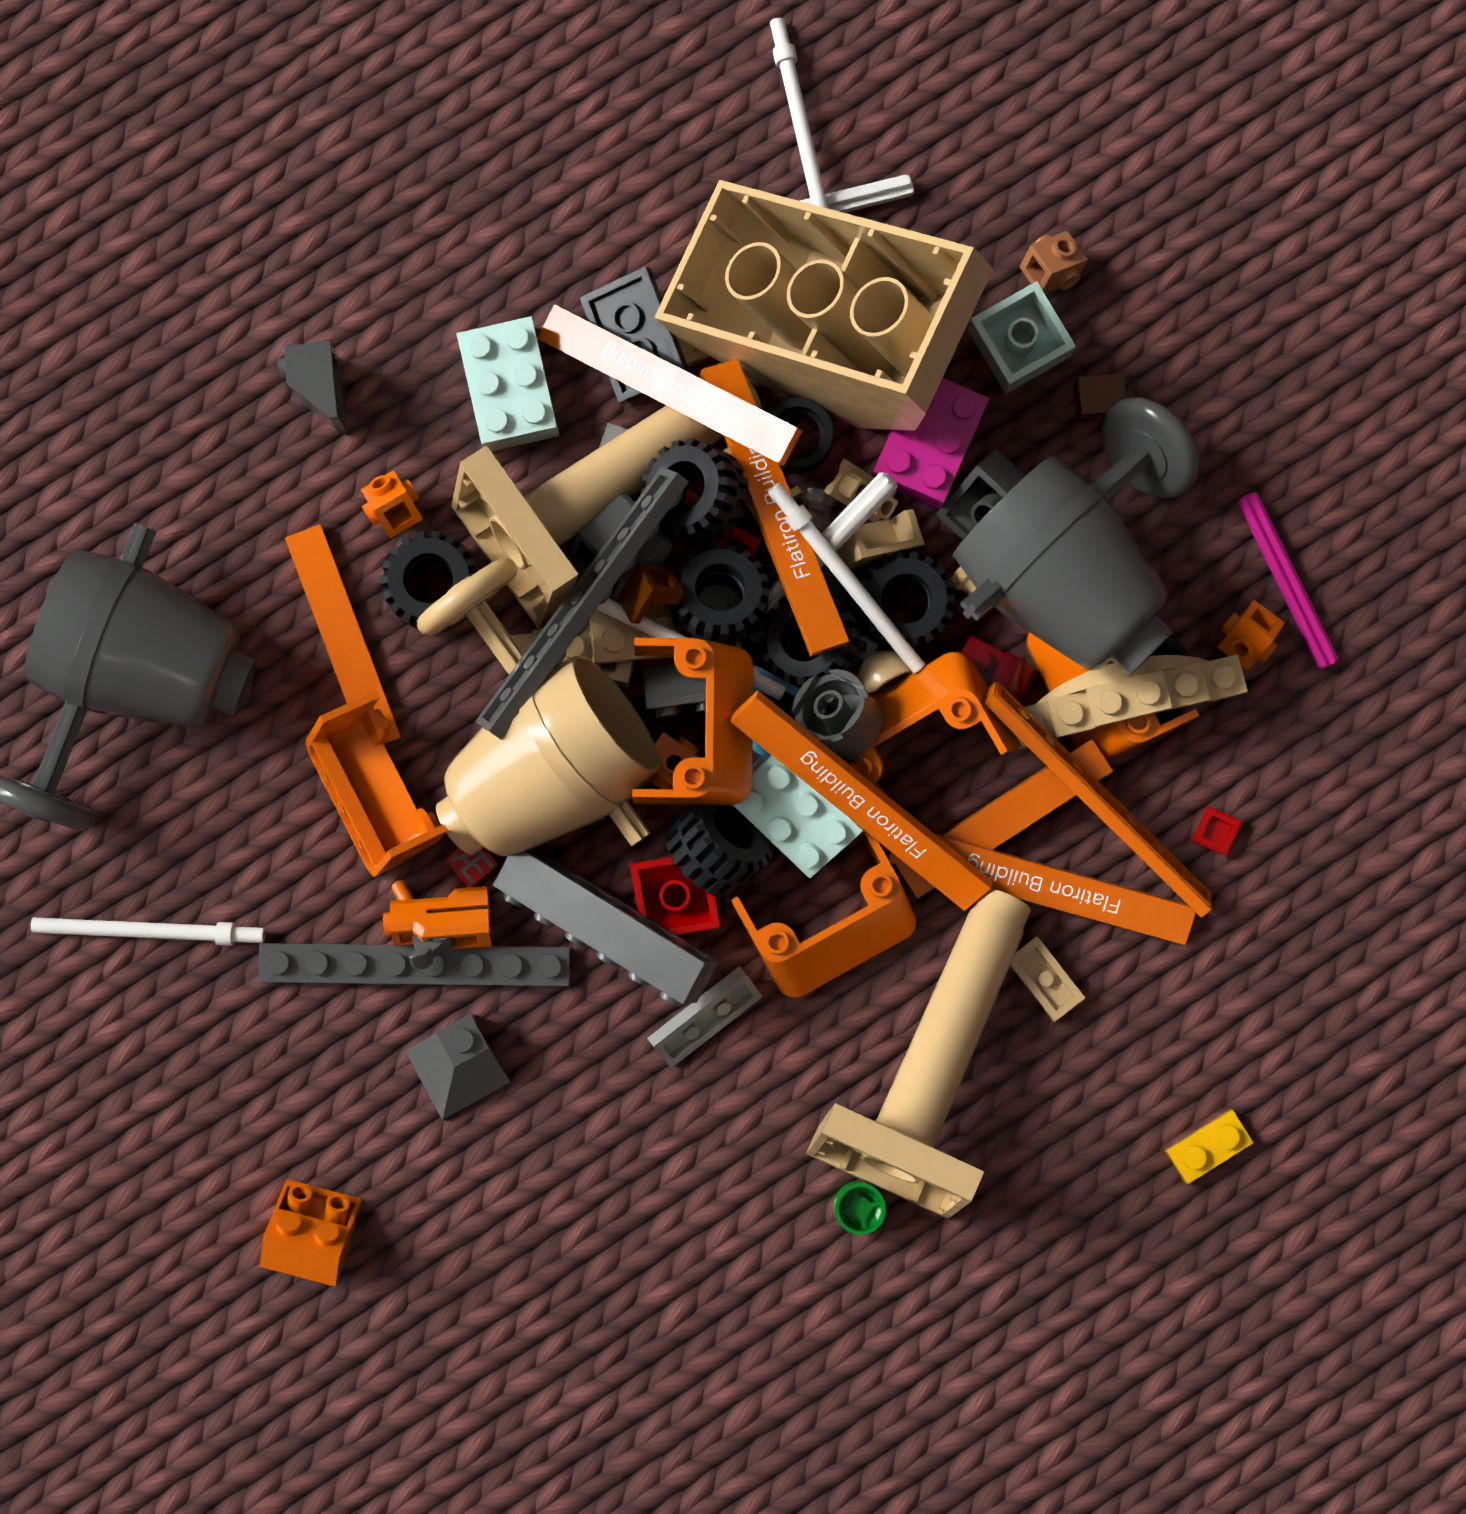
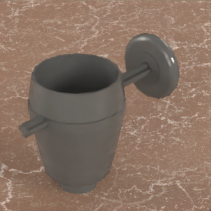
(1064, 558)
(123, 648)

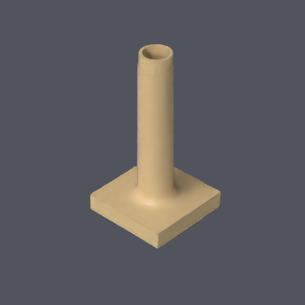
(538, 523)
(900, 1144)

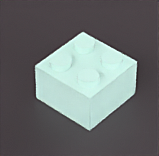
(1021, 337)

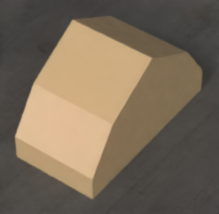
(825, 304)

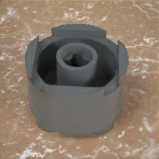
(839, 713)

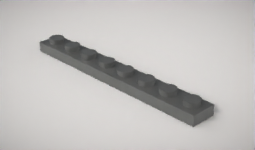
(588, 593)
(392, 965)

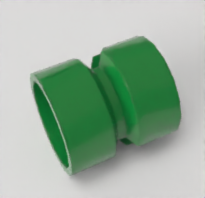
(859, 1207)

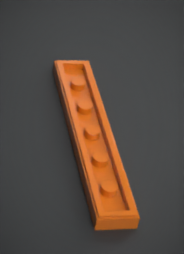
(338, 621)
(1016, 809)

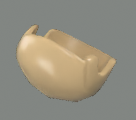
(882, 671)

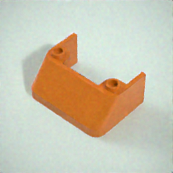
(944, 684)
(1110, 739)
(726, 770)
(367, 787)
(848, 943)

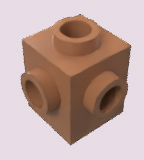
(1054, 262)

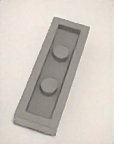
(705, 1018)

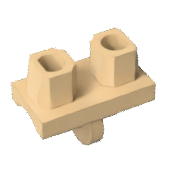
(851, 482)

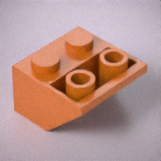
(309, 1232)

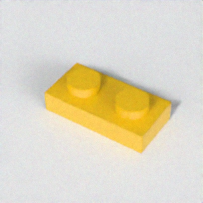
(1209, 1146)

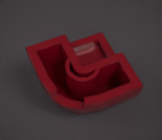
(1001, 667)

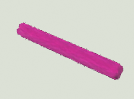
(1288, 580)

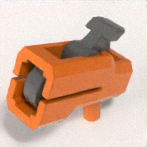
(438, 922)

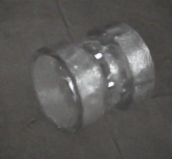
(818, 505)

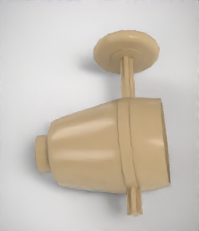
(556, 759)

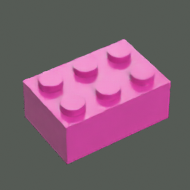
(930, 457)

